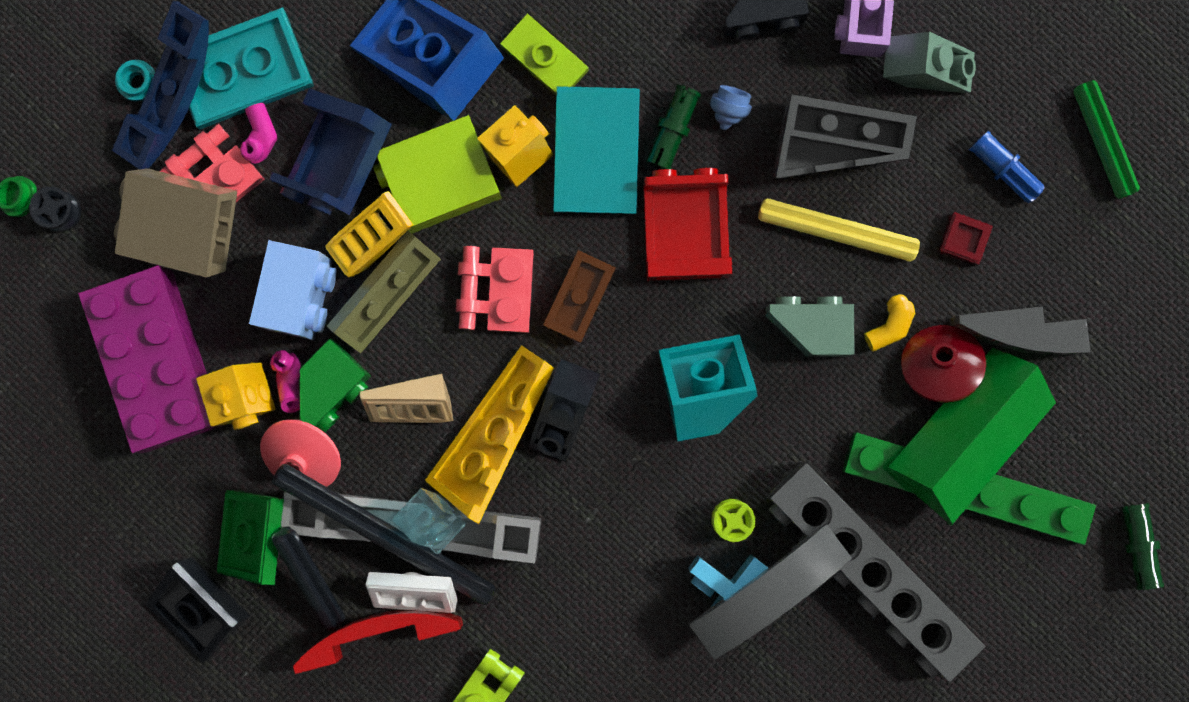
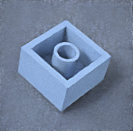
(293, 291)

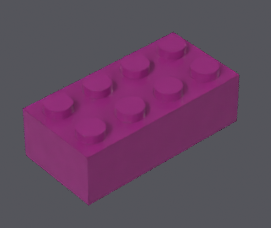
(148, 357)

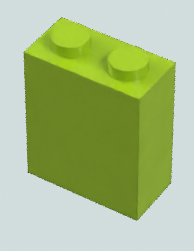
(437, 174)

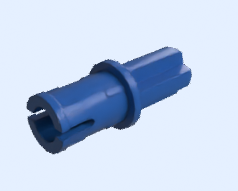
(1007, 167)

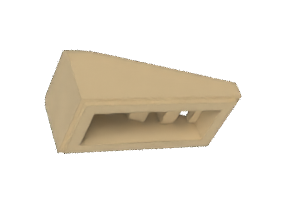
(409, 401)

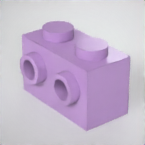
(865, 27)

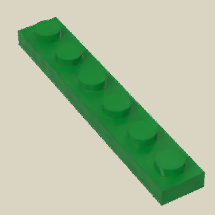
(999, 499)

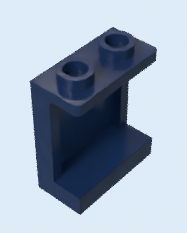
(334, 155)

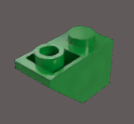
(329, 382)

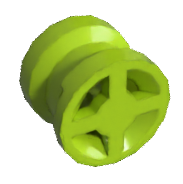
(738, 525)

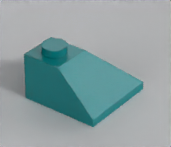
(706, 385)

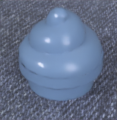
(730, 106)

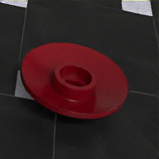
(943, 380)

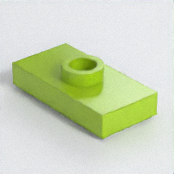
(543, 55)

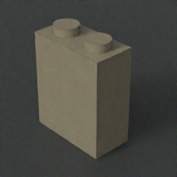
(175, 222)

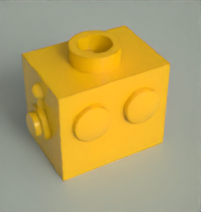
(516, 145)
(236, 395)

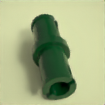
(673, 127)
(1142, 546)

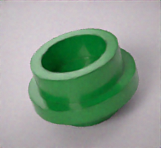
(16, 195)

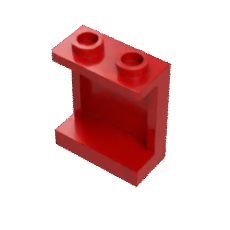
(686, 225)

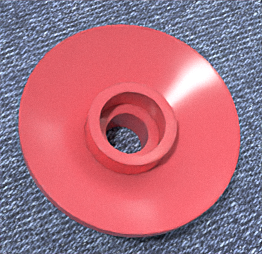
(302, 448)

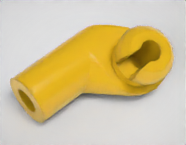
(897, 325)

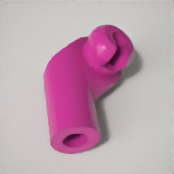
(261, 138)
(287, 379)

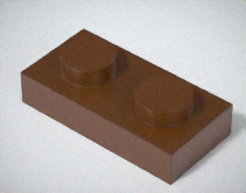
(579, 296)

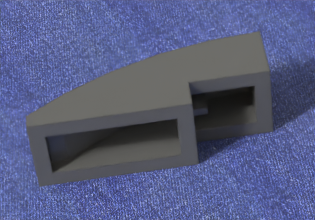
(1026, 331)

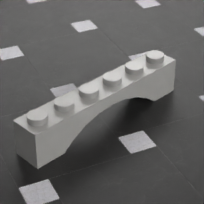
(495, 536)

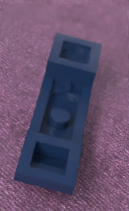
(170, 91)

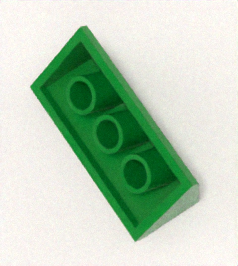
(974, 436)

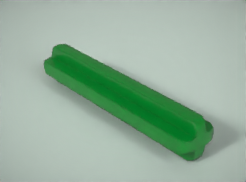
(1106, 139)

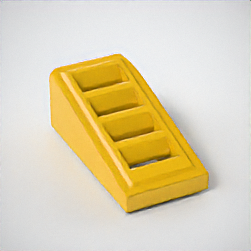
(348, 248)

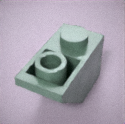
(929, 63)
(817, 328)

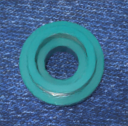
(126, 74)

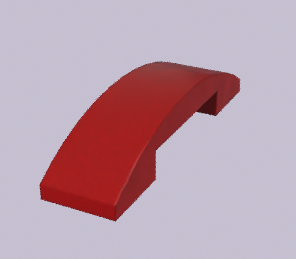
(328, 650)

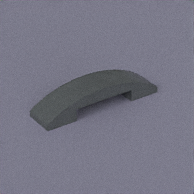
(771, 592)

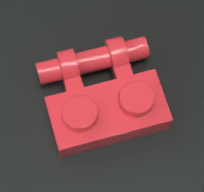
(227, 170)
(508, 293)

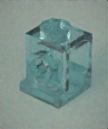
(429, 520)

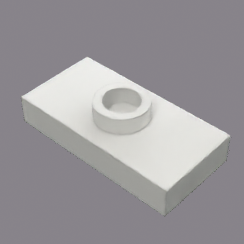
(411, 592)

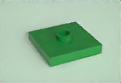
(247, 535)

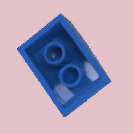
(429, 53)

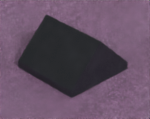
(196, 608)

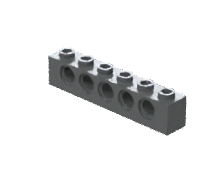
(955, 644)

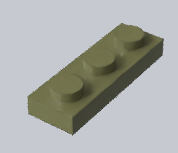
(383, 292)

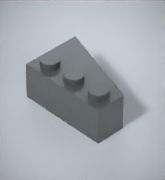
(836, 135)

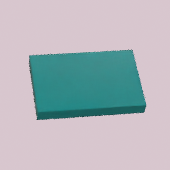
(247, 67)
(596, 149)

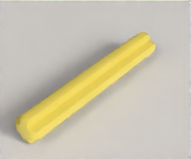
(839, 229)

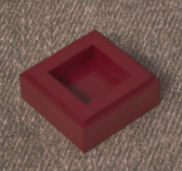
(965, 238)

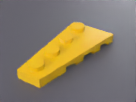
(485, 444)

